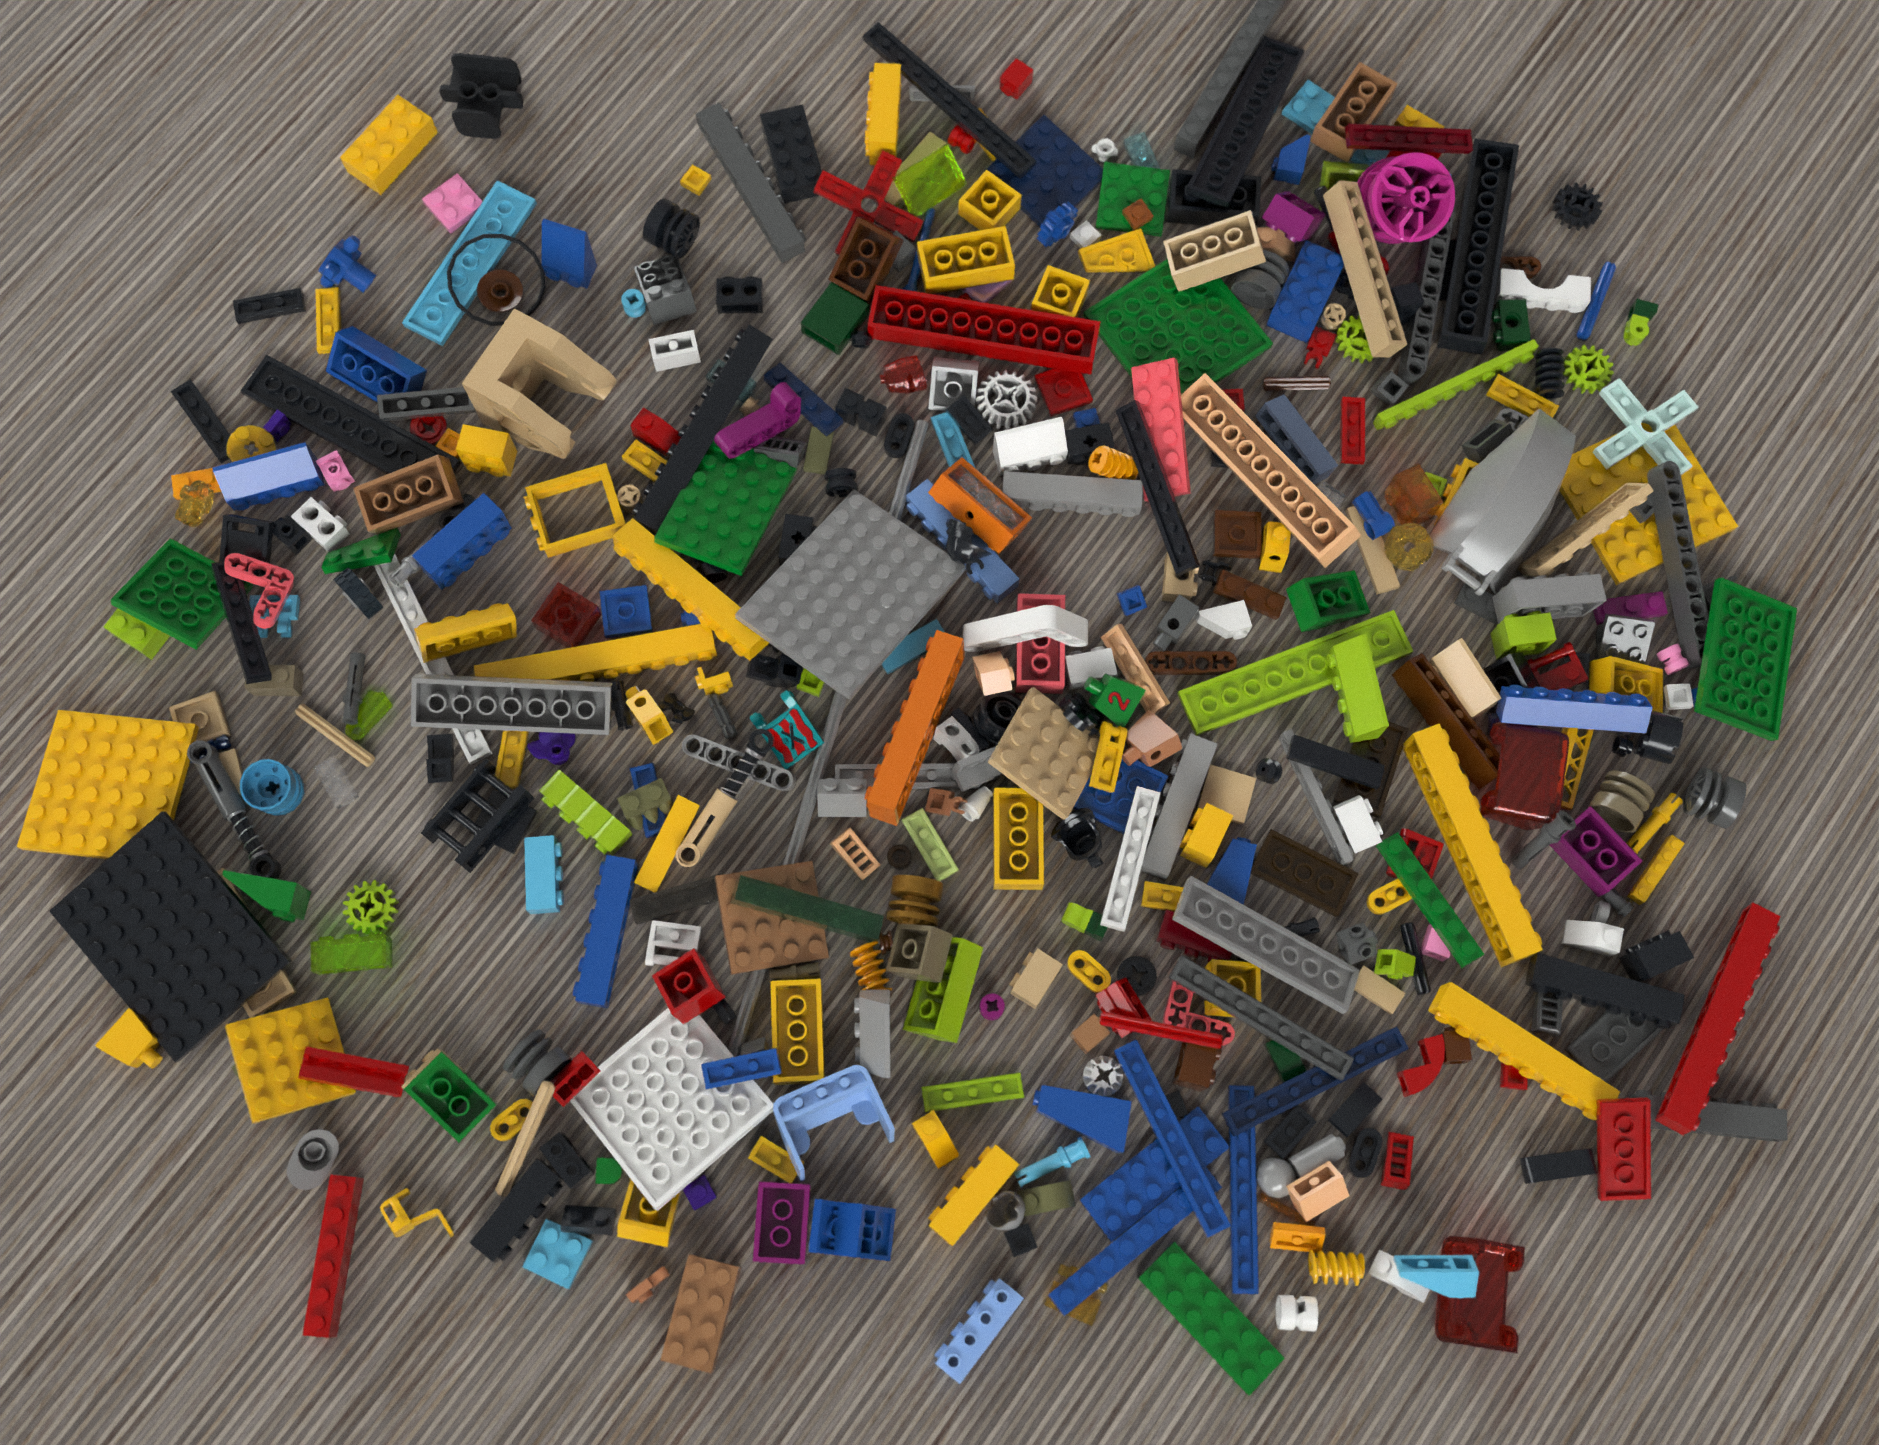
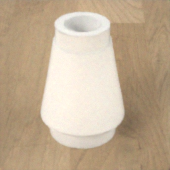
(976, 803)

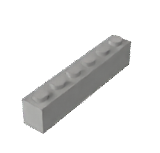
(1074, 493)
(1178, 805)

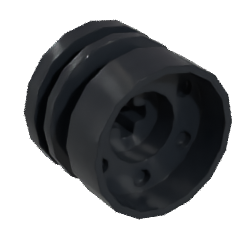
(671, 228)

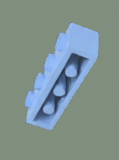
(979, 1329)

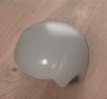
(1274, 1175)
(1006, 1211)

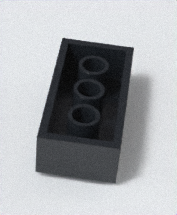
(791, 152)
(1196, 211)

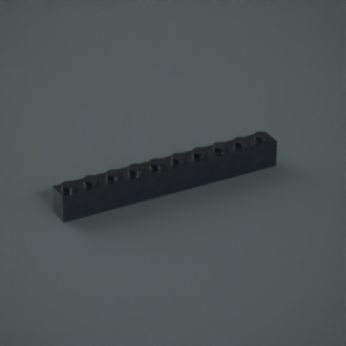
(703, 427)

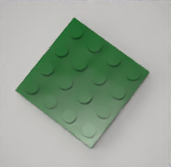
(175, 594)

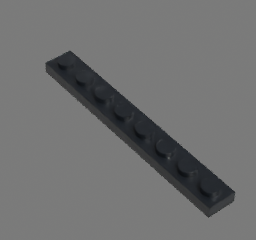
(1157, 488)

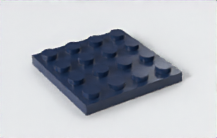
(1060, 173)

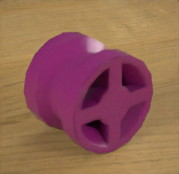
(989, 1010)

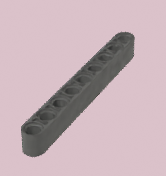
(1431, 259)
(1679, 560)

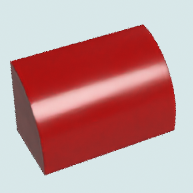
(573, 1078)

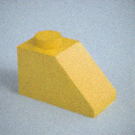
(935, 1139)

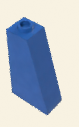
(1234, 869)
(1088, 1114)

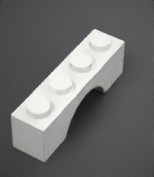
(1571, 295)

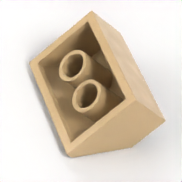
(1465, 678)

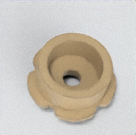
(749, 406)

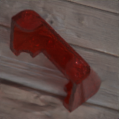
(1527, 776)
(1480, 1319)

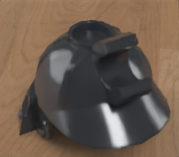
(960, 545)
(1080, 836)

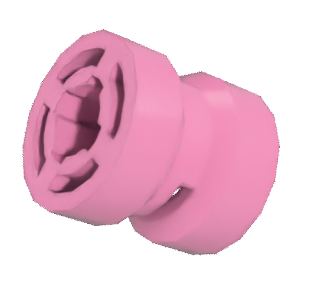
(1672, 659)

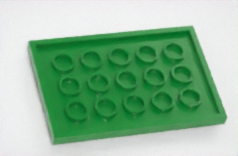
(726, 508)
(1745, 659)

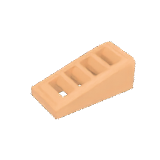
(849, 833)

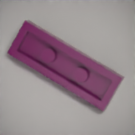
(1640, 606)

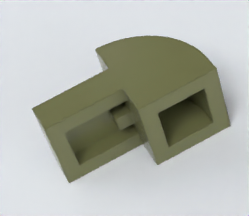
(1048, 1198)

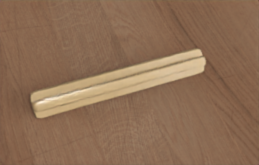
(335, 735)

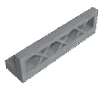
(975, 770)

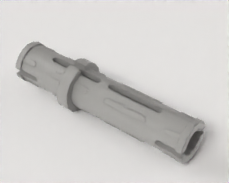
(409, 565)

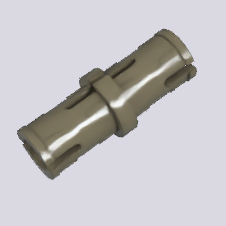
(795, 972)

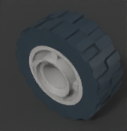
(358, 593)

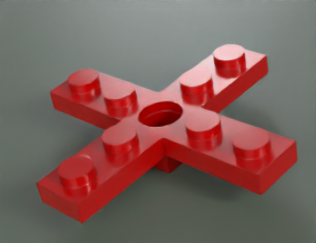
(877, 187)

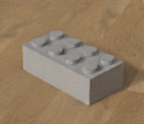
(1561, 596)

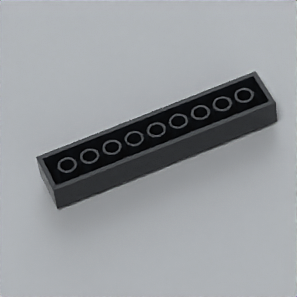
(1478, 247)

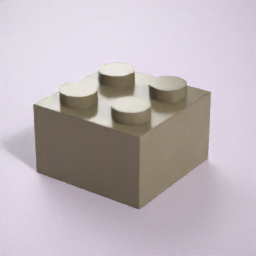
(919, 952)

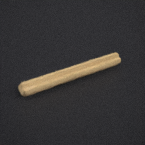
(525, 1138)

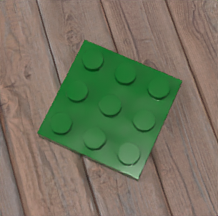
(1124, 186)

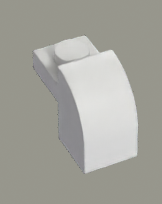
(1385, 1270)

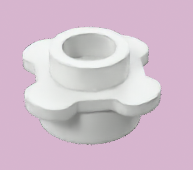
(1105, 144)

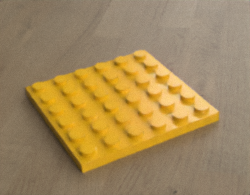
(1633, 546)
(104, 782)

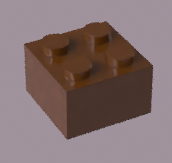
(1195, 1066)

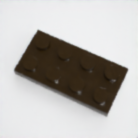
(1383, 750)
(1303, 873)

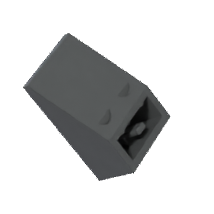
(665, 289)

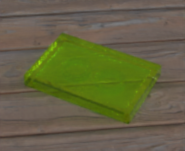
(930, 181)

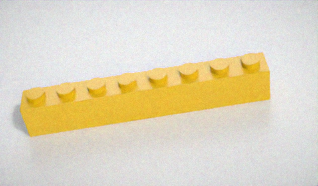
(687, 587)
(1520, 1049)

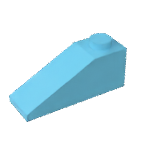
(1445, 1274)

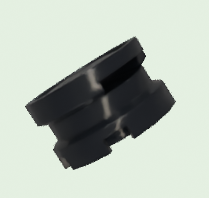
(840, 482)

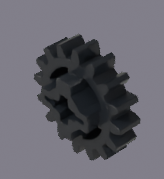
(1577, 206)

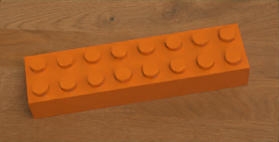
(915, 728)

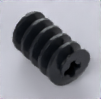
(1549, 373)

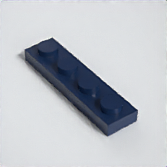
(812, 406)

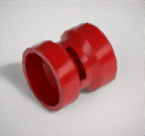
(962, 139)

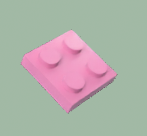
(453, 203)

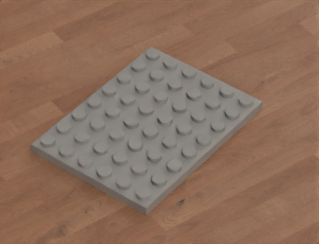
(850, 593)

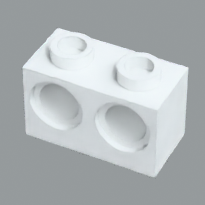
(321, 524)

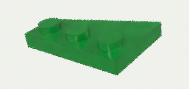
(365, 553)

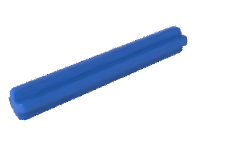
(1596, 301)

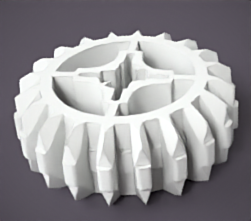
(1015, 389)

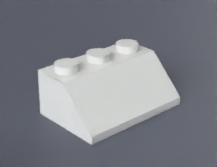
(1030, 446)

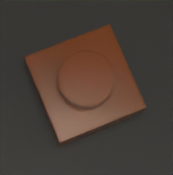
(1137, 214)

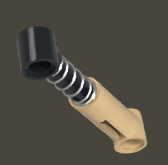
(723, 801)

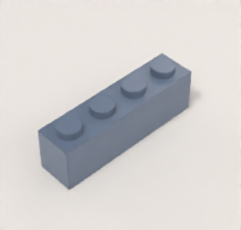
(1296, 439)

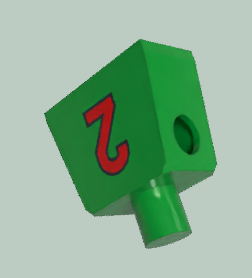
(1114, 697)

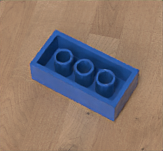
(1306, 291)
(462, 541)

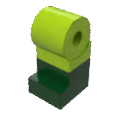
(1638, 317)
(1084, 921)

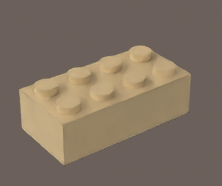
(1214, 251)

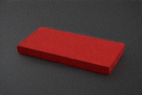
(1624, 1149)

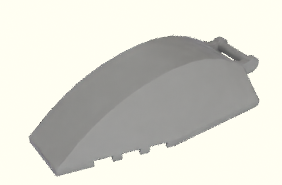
(1504, 503)

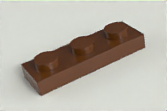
(1255, 596)

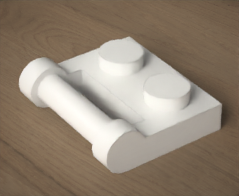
(672, 937)

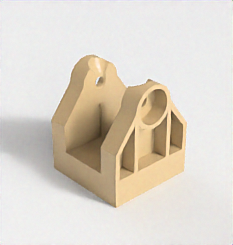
(513, 370)

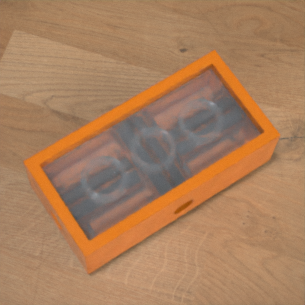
(979, 505)

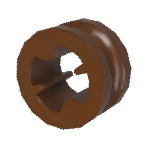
(885, 942)

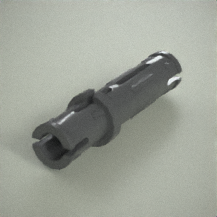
(356, 666)

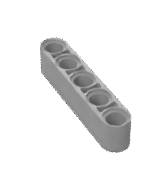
(728, 758)

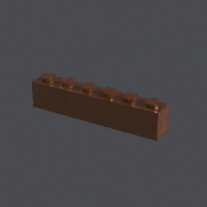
(1441, 706)

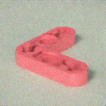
(272, 586)
(1187, 1018)

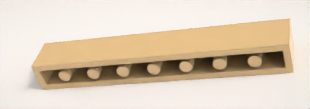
(1364, 269)

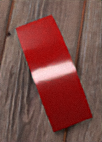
(1420, 1077)

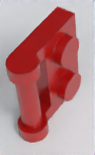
(1564, 676)
(1426, 851)

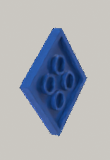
(1114, 807)

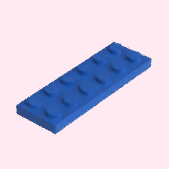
(1148, 1178)

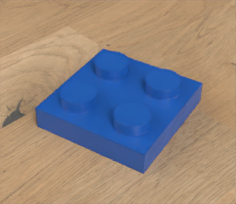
(626, 611)

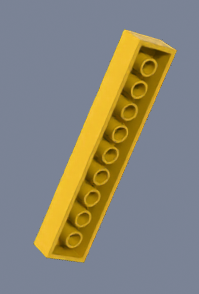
(1471, 846)

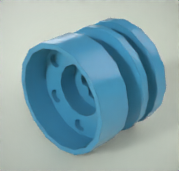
(262, 779)

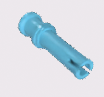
(1063, 1157)

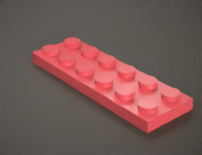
(1159, 395)

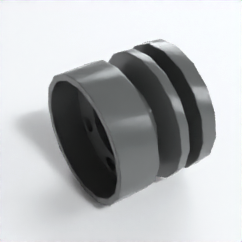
(1261, 283)
(1714, 797)
(533, 1059)

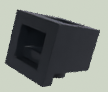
(291, 534)

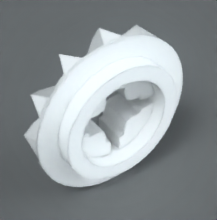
(1101, 1087)

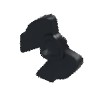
(680, 711)

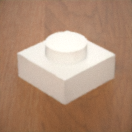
(1085, 235)
(1678, 696)

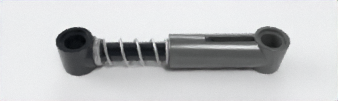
(231, 806)

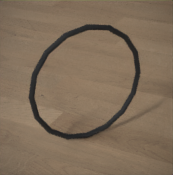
(449, 277)

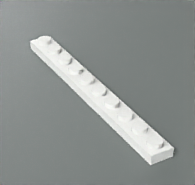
(411, 616)

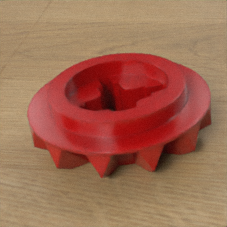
(439, 426)

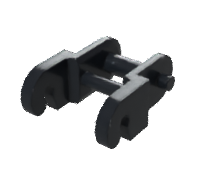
(1344, 290)
(1215, 566)

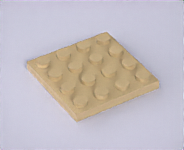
(1046, 754)

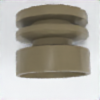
(1622, 800)

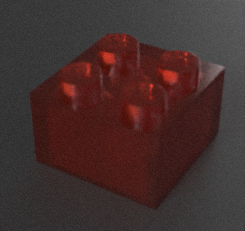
(566, 616)

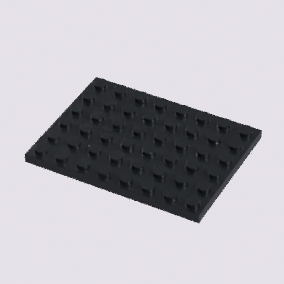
(170, 936)

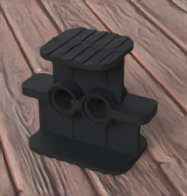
(483, 79)

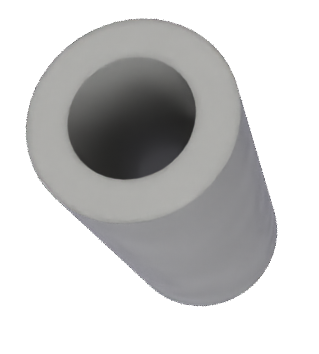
(1325, 1150)

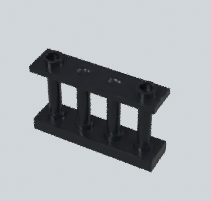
(493, 830)

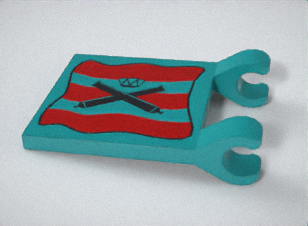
(792, 732)

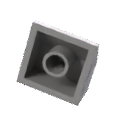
(951, 380)

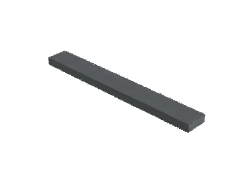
(1261, 1017)

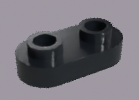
(897, 436)
(1366, 1154)

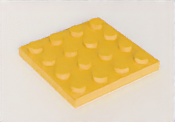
(270, 1056)

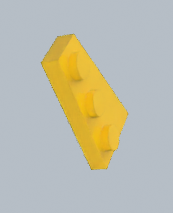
(1118, 254)

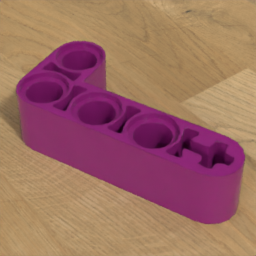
(761, 424)

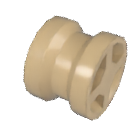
(1335, 312)
(626, 494)

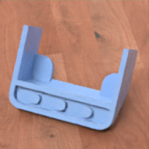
(824, 1101)

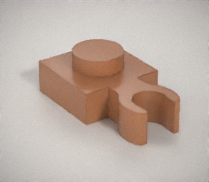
(942, 802)
(643, 1290)

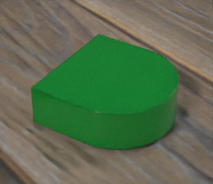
(608, 1171)

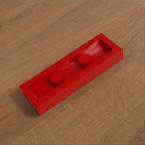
(1352, 430)

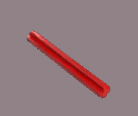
(1161, 1030)

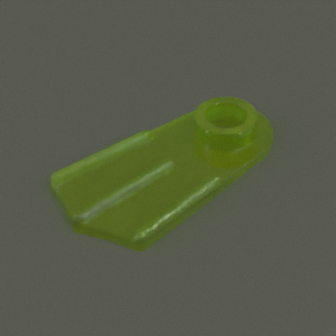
(371, 711)

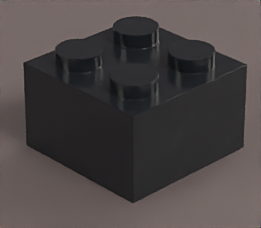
(1655, 956)

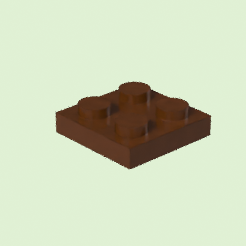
(1237, 534)

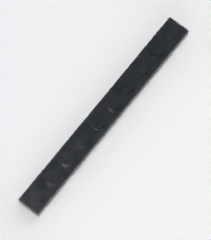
(950, 100)

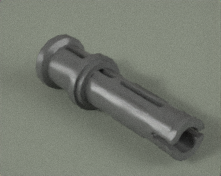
(1549, 834)

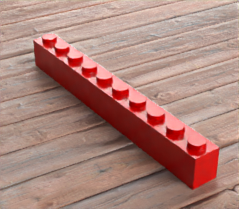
(1718, 1019)

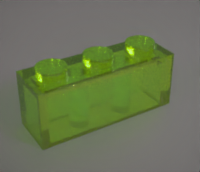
(351, 953)

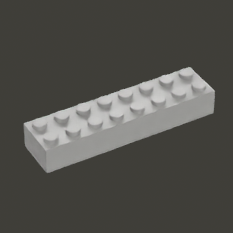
(511, 704)

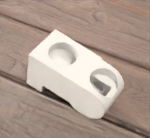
(955, 739)

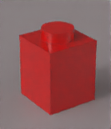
(1016, 79)

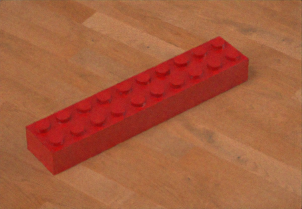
(983, 329)

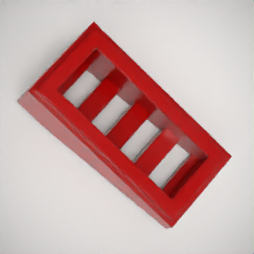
(1392, 1181)

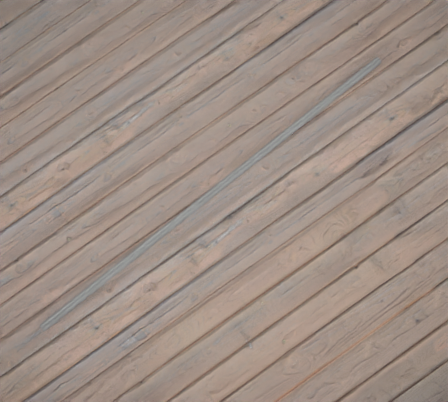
(823, 754)

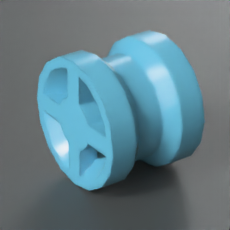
(635, 308)

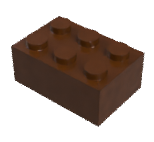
(865, 259)

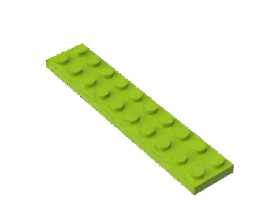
(1286, 675)

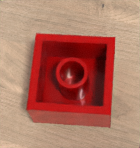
(688, 986)

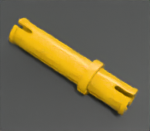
(1659, 816)

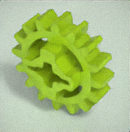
(1357, 343)
(1598, 374)
(371, 897)

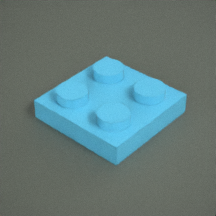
(557, 1254)

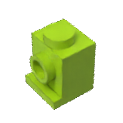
(1394, 963)

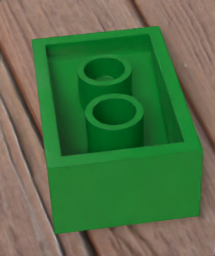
(1327, 600)
(283, 898)
(450, 1096)

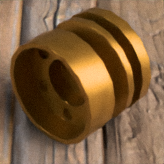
(915, 901)

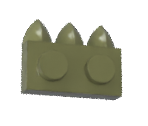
(645, 802)

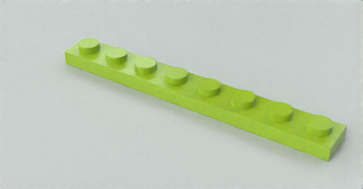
(1449, 388)

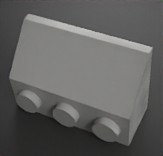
(873, 1031)

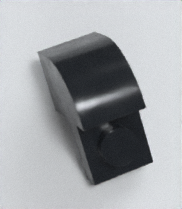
(777, 672)

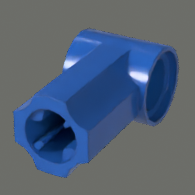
(1375, 519)

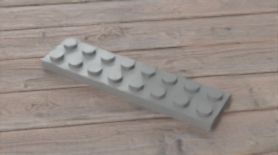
(1266, 944)

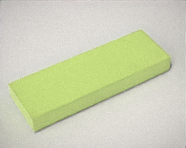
(929, 845)

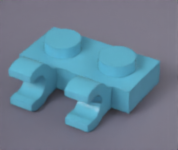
(289, 612)

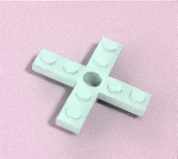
(1634, 436)

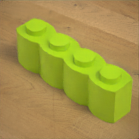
(585, 812)

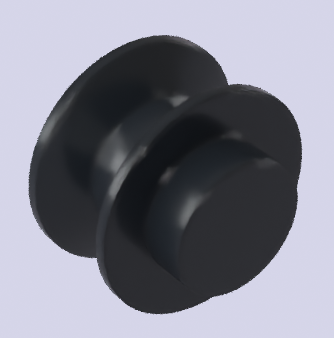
(1268, 771)

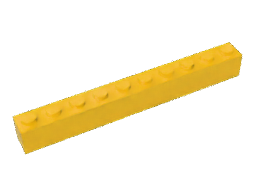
(609, 657)

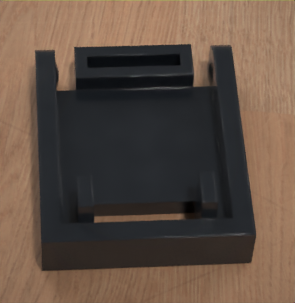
(252, 544)

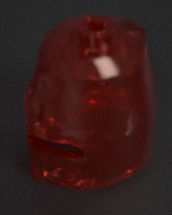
(904, 376)

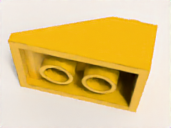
(1627, 678)
(642, 1222)

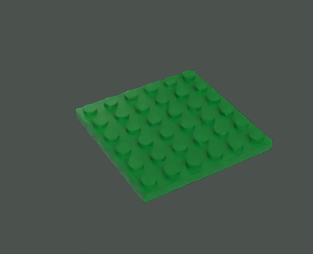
(1196, 326)

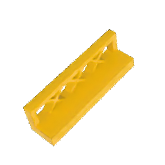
(1578, 769)

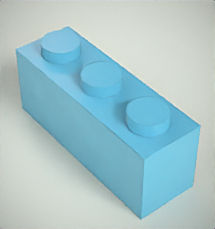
(543, 874)

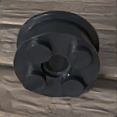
(995, 714)

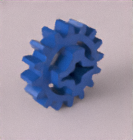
(1057, 224)

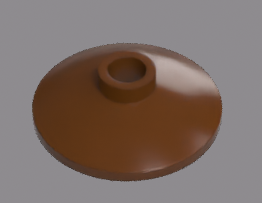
(496, 282)

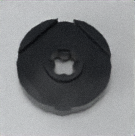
(1081, 714)

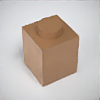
(1090, 1034)

